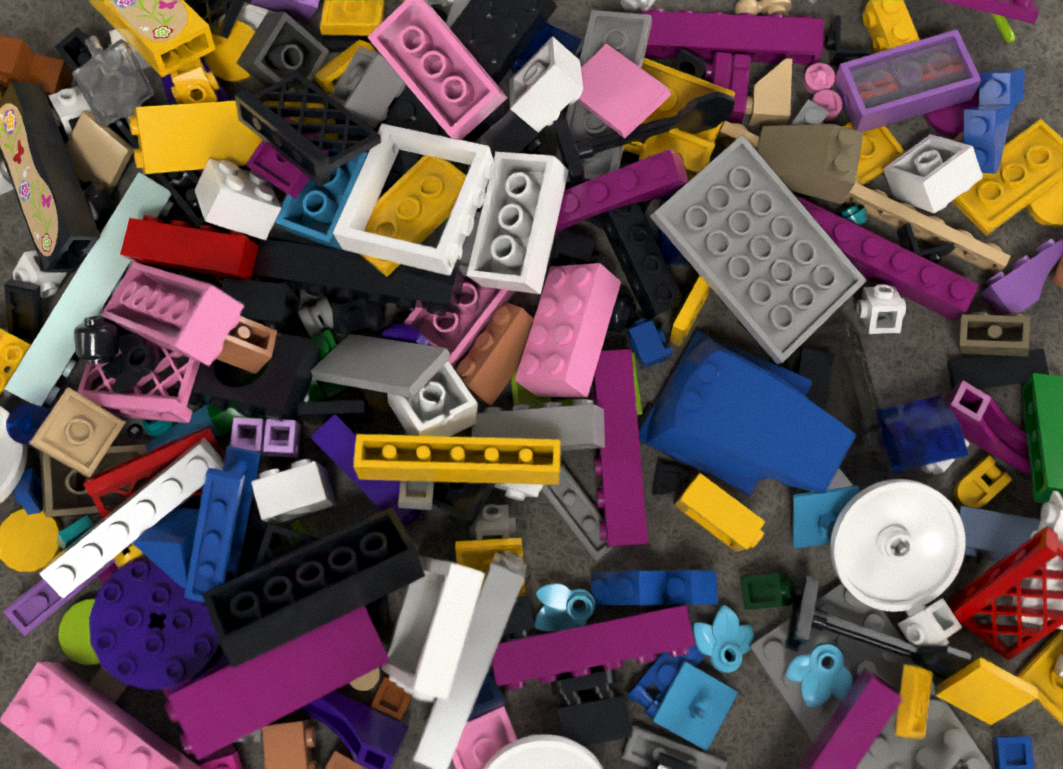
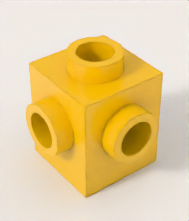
(194, 84)

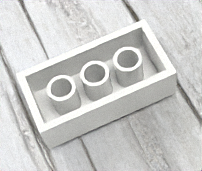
(518, 222)

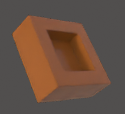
(391, 699)

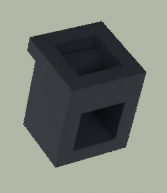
(574, 249)

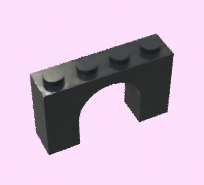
(272, 394)

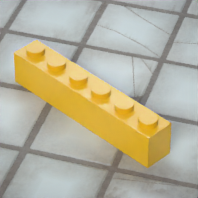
(457, 459)

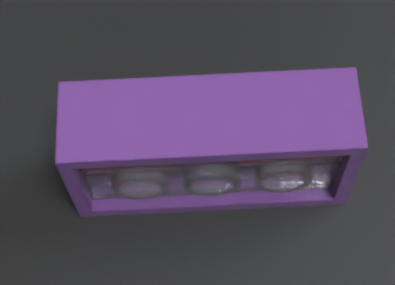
(907, 81)

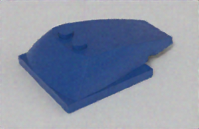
(744, 421)

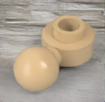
(766, 7)

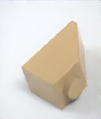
(771, 97)

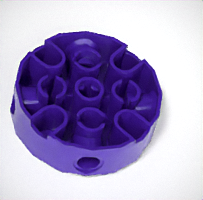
(127, 635)

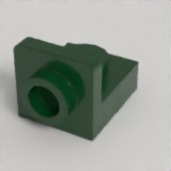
(767, 591)

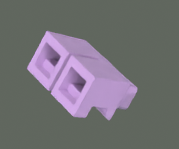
(267, 437)

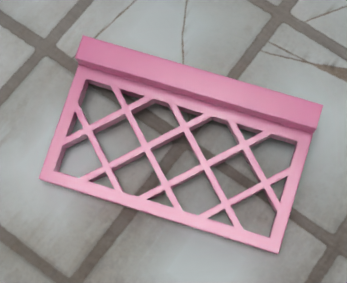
(149, 405)

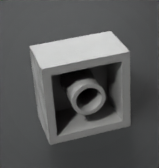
(368, 87)

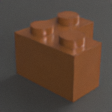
(23, 65)

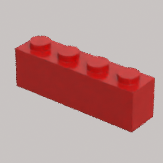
(189, 249)

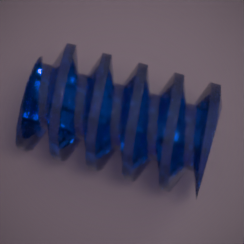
(25, 422)

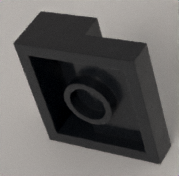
(461, 498)

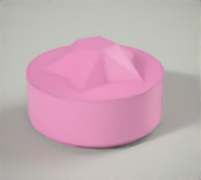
(818, 77)
(829, 101)

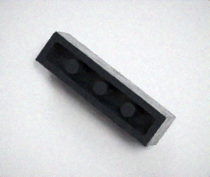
(508, 135)

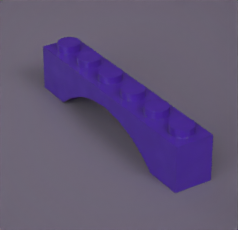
(367, 733)

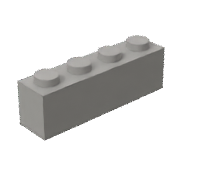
(575, 425)

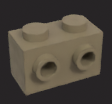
(995, 334)

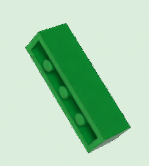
(1044, 433)

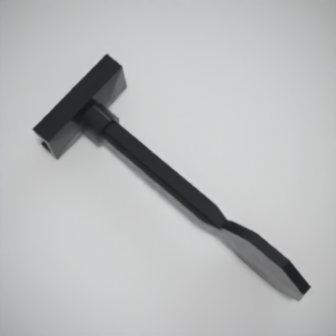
(698, 116)
(942, 660)

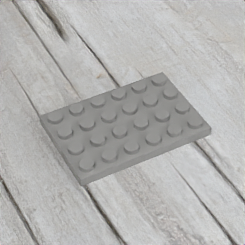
(758, 249)

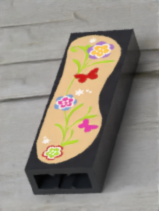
(44, 179)

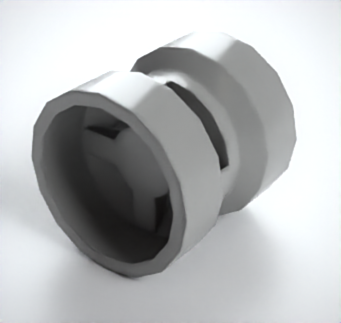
(311, 318)

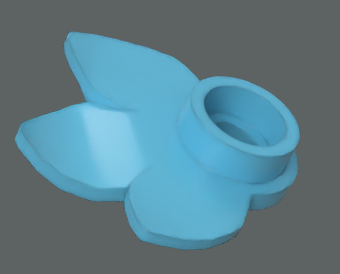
(558, 607)
(722, 636)
(820, 680)

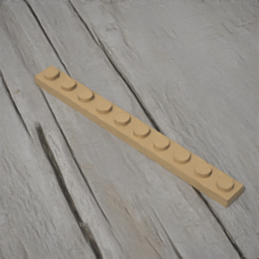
(878, 205)

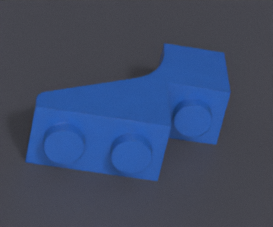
(988, 122)
(654, 588)

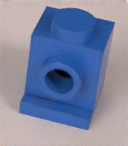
(648, 343)

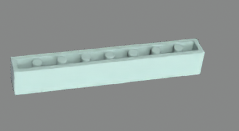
(85, 296)

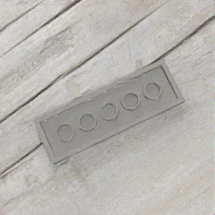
(629, 36)

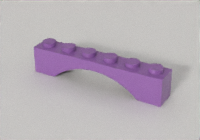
(1024, 283)

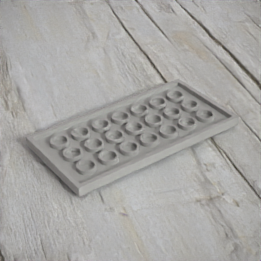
(944, 737)

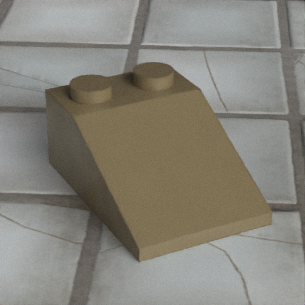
(813, 158)
(65, 490)

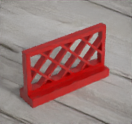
(143, 466)
(1000, 581)

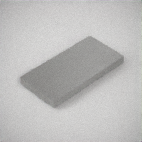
(381, 364)

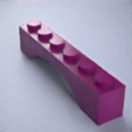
(632, 184)
(988, 426)

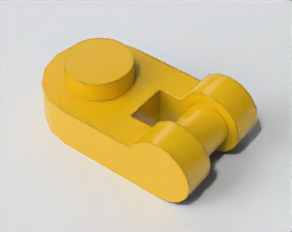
(974, 491)

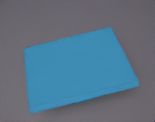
(816, 515)
(694, 705)

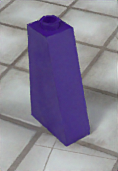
(339, 445)

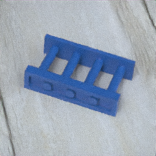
(222, 521)

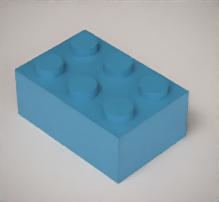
(318, 208)

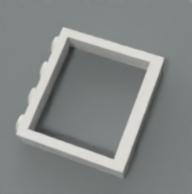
(369, 184)
(445, 632)

